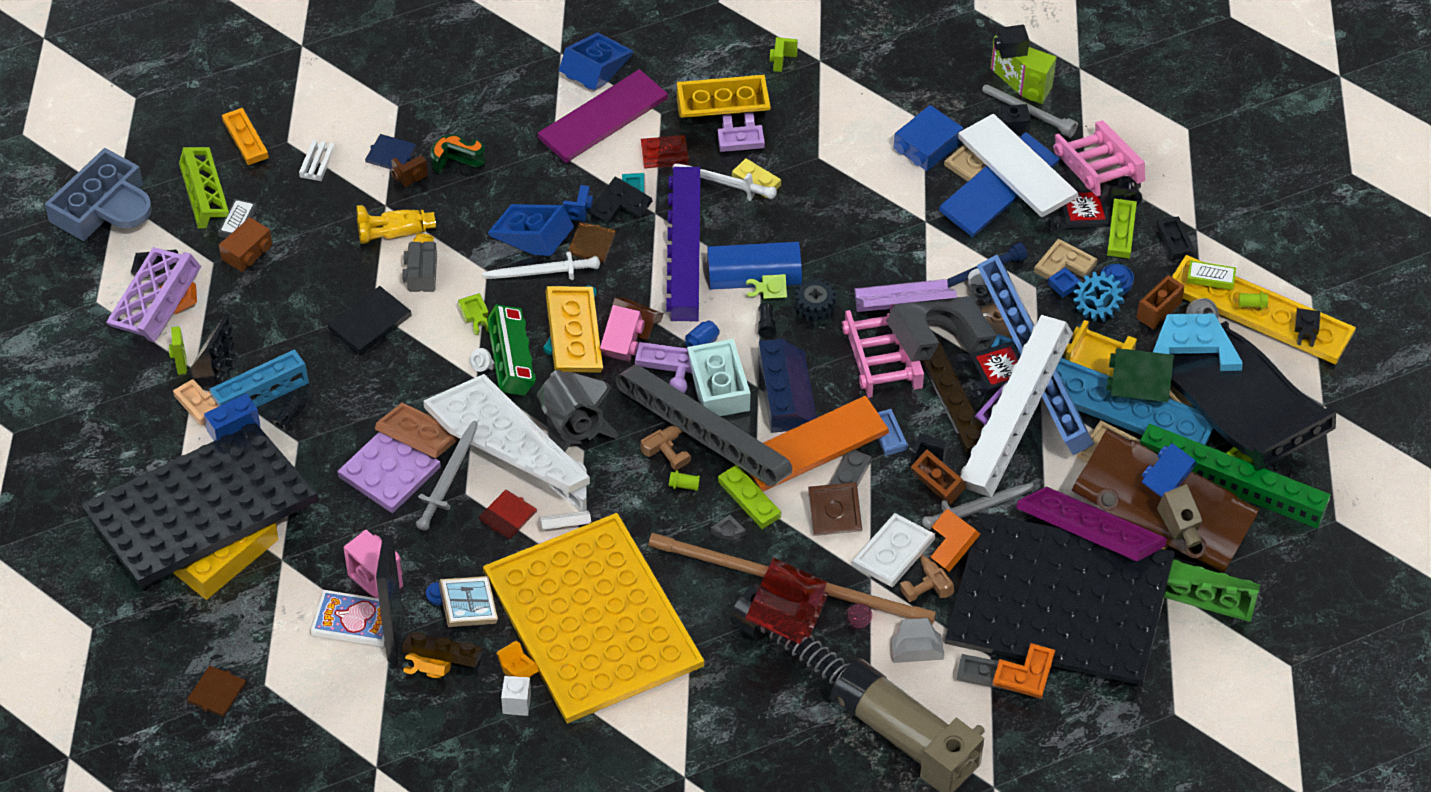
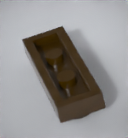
(442, 649)

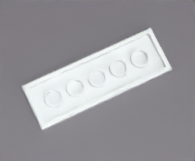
(1017, 165)

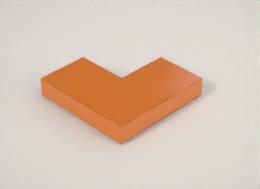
(958, 539)
(1028, 678)

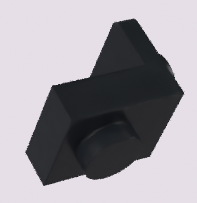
(932, 444)

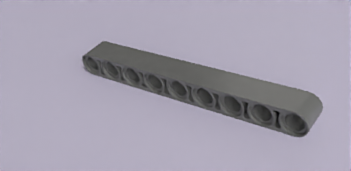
(704, 425)

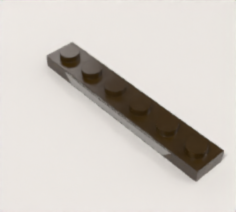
(953, 398)

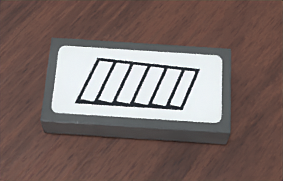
(238, 213)

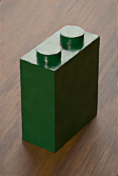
(1140, 375)

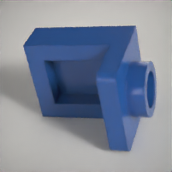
(579, 209)

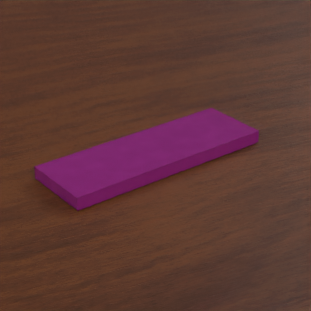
(602, 116)
(1092, 523)

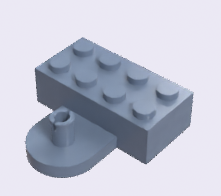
(100, 193)

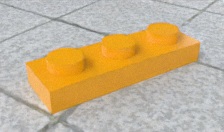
(245, 136)

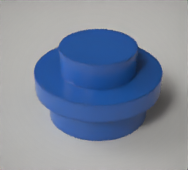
(433, 594)

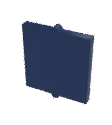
(388, 148)

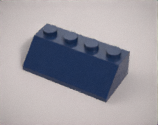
(785, 385)

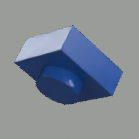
(1063, 282)

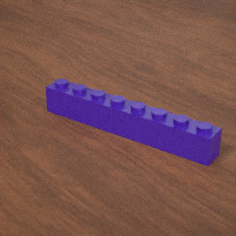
(685, 244)

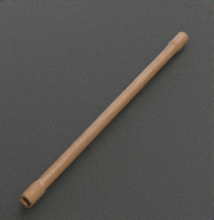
(671, 545)

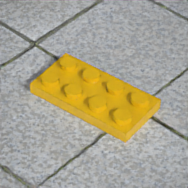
(574, 329)

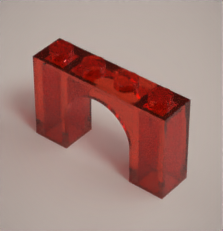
(802, 603)

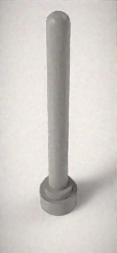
(1066, 126)

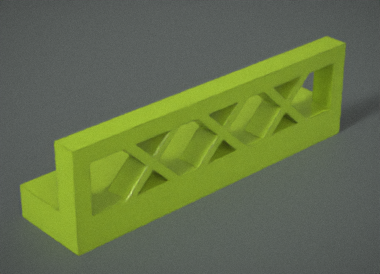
(196, 183)

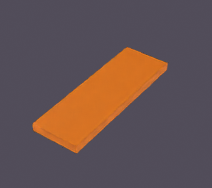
(827, 437)

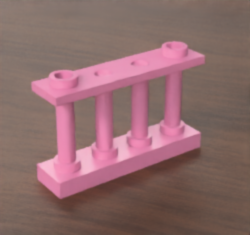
(1109, 144)
(913, 370)

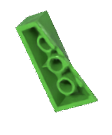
(1212, 591)

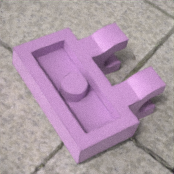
(740, 137)

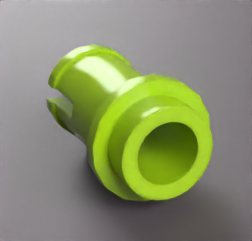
(1253, 300)
(684, 481)

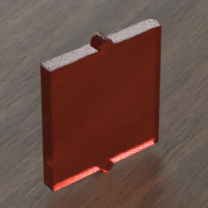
(507, 514)

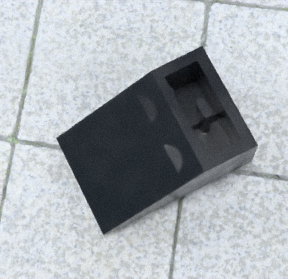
(215, 357)

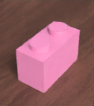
(621, 333)

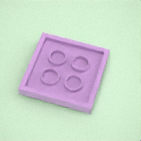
(388, 471)

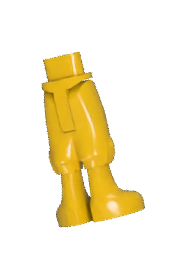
(393, 223)

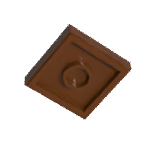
(835, 509)

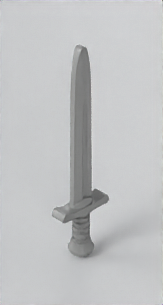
(446, 478)
(979, 504)

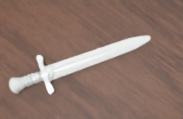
(746, 184)
(544, 268)

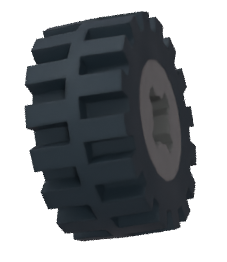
(815, 300)

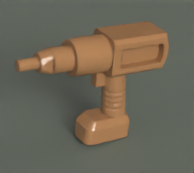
(662, 442)
(935, 578)

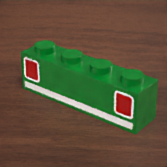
(510, 350)

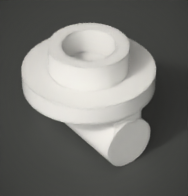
(481, 360)

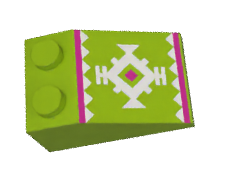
(1028, 75)

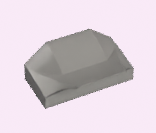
(916, 642)

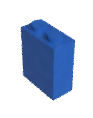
(927, 138)

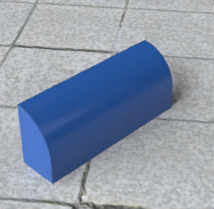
(735, 264)

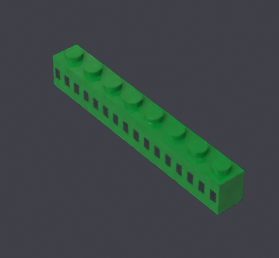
(1246, 480)

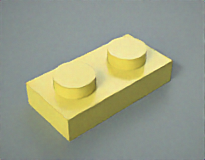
(759, 175)

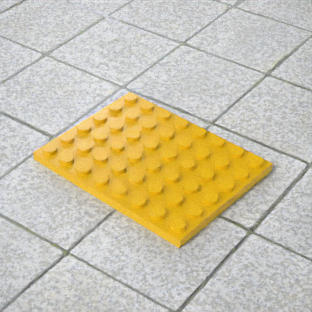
(593, 617)

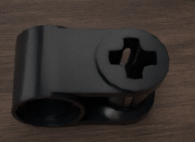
(1120, 189)

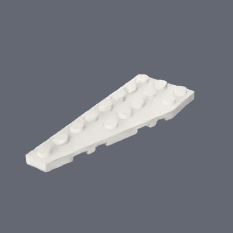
(505, 432)

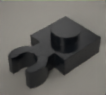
(1307, 324)

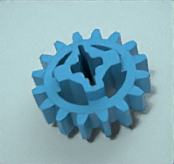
(1107, 295)

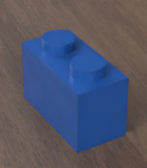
(231, 417)
(1169, 470)

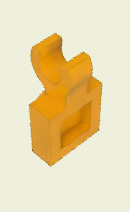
(432, 667)

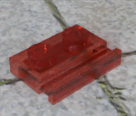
(664, 151)

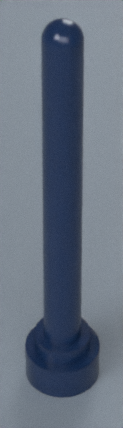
(1016, 253)

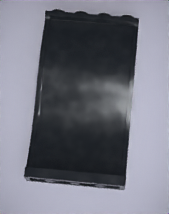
(1251, 407)

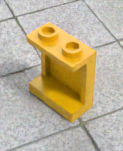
(1094, 349)

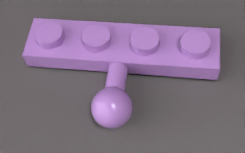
(665, 358)

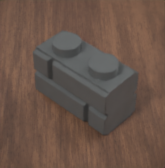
(421, 266)

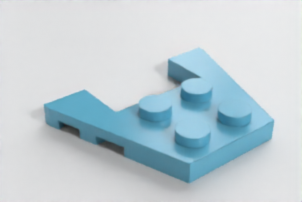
(1197, 335)

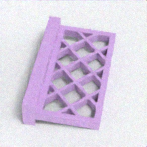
(883, 296)
(165, 299)

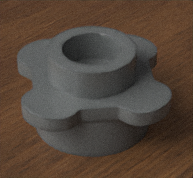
(980, 294)

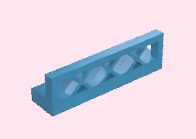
(262, 378)

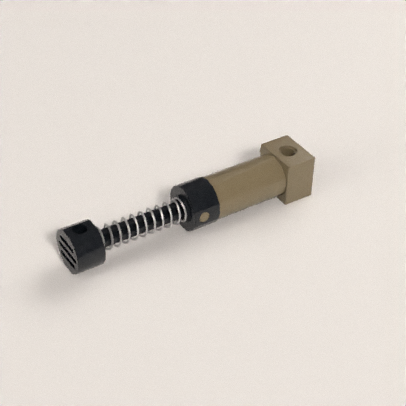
(943, 750)

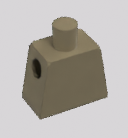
(1181, 515)

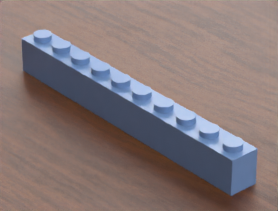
(1020, 327)

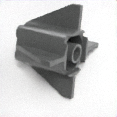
(573, 408)

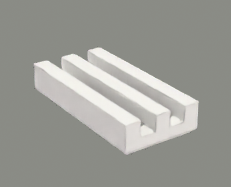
(308, 159)
(565, 520)

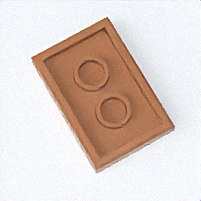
(416, 430)

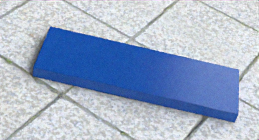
(987, 194)

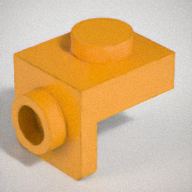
(515, 662)

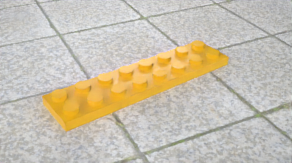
(1274, 321)

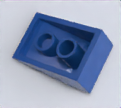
(594, 60)
(533, 227)

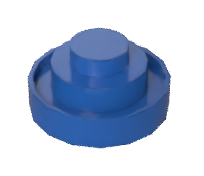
(1120, 273)

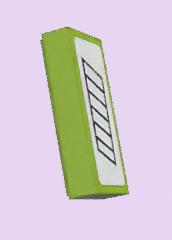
(1211, 275)

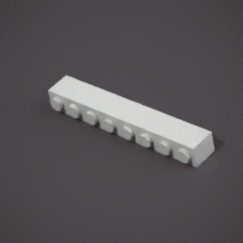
(1016, 405)

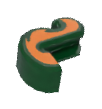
(457, 149)

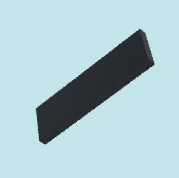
(390, 598)

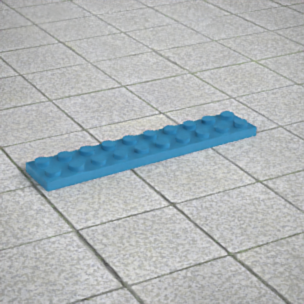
(1090, 397)

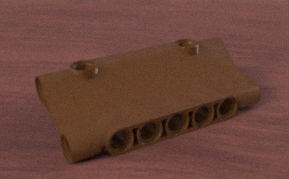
(1118, 469)

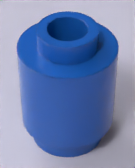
(704, 333)

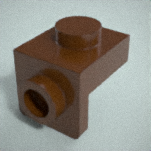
(410, 171)

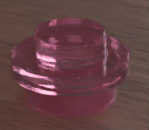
(859, 615)

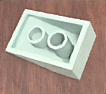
(719, 377)

